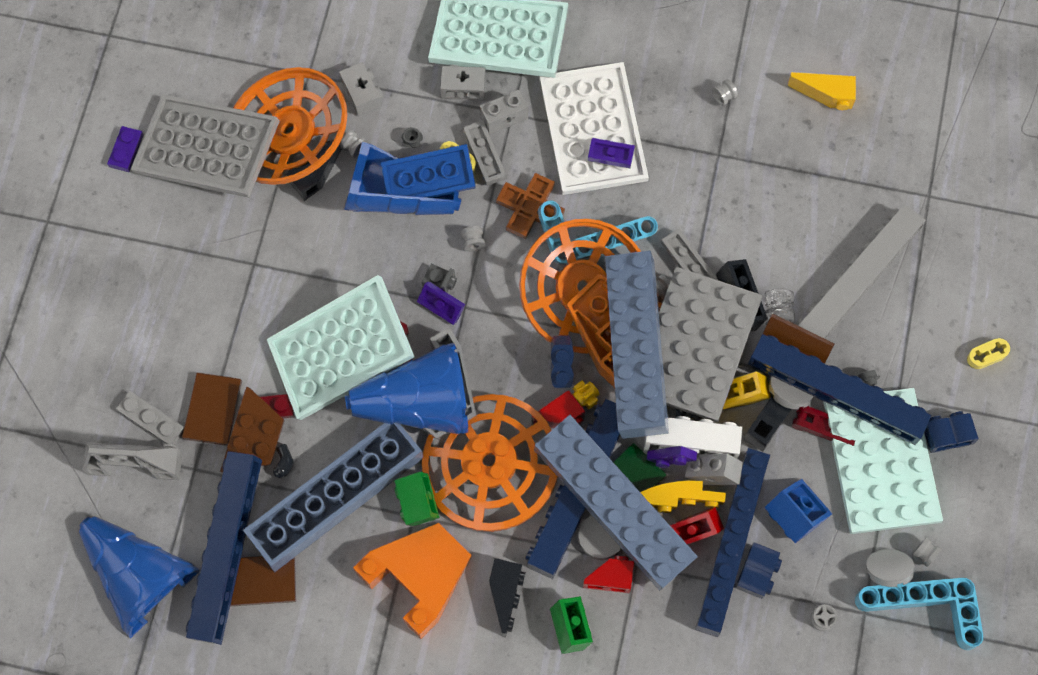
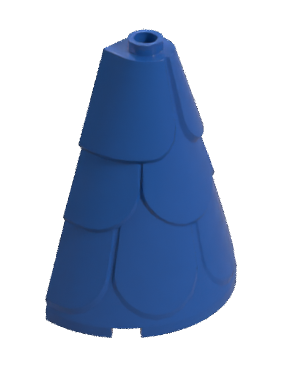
(369, 192)
(416, 394)
(132, 570)

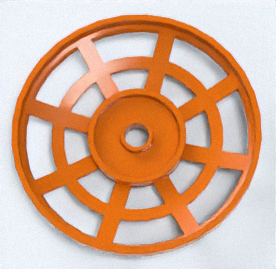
(299, 118)
(570, 275)
(496, 475)

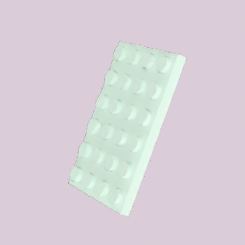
(500, 35)
(339, 347)
(882, 476)

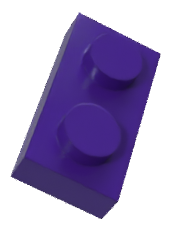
(125, 149)
(611, 153)
(441, 303)
(673, 455)

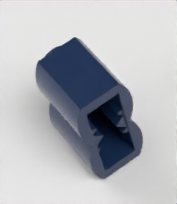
(562, 359)
(950, 432)
(758, 570)

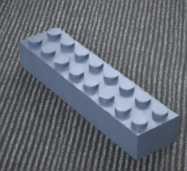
(636, 345)
(333, 494)
(615, 502)

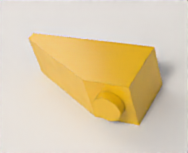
(830, 90)
(747, 390)

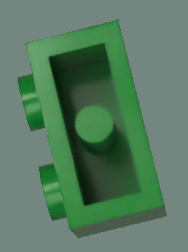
(416, 499)
(571, 625)

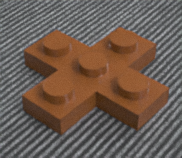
(526, 204)

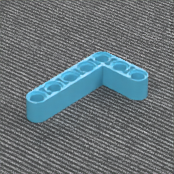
(634, 227)
(927, 598)

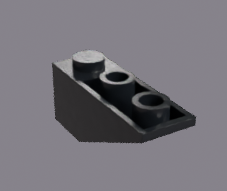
(315, 181)
(766, 424)
(504, 585)

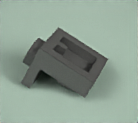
(440, 277)

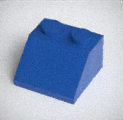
(797, 510)

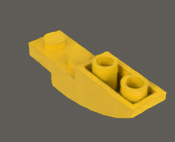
(667, 495)

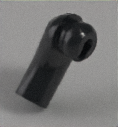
(285, 463)

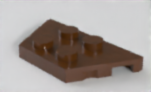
(255, 429)

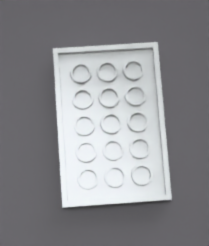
(589, 106)

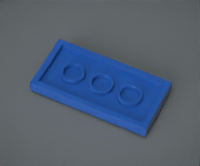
(430, 173)

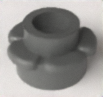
(412, 132)
(869, 377)

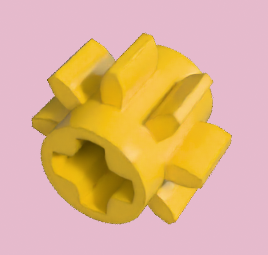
(586, 394)

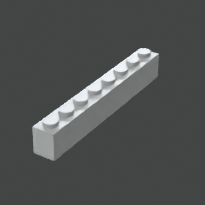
(863, 272)

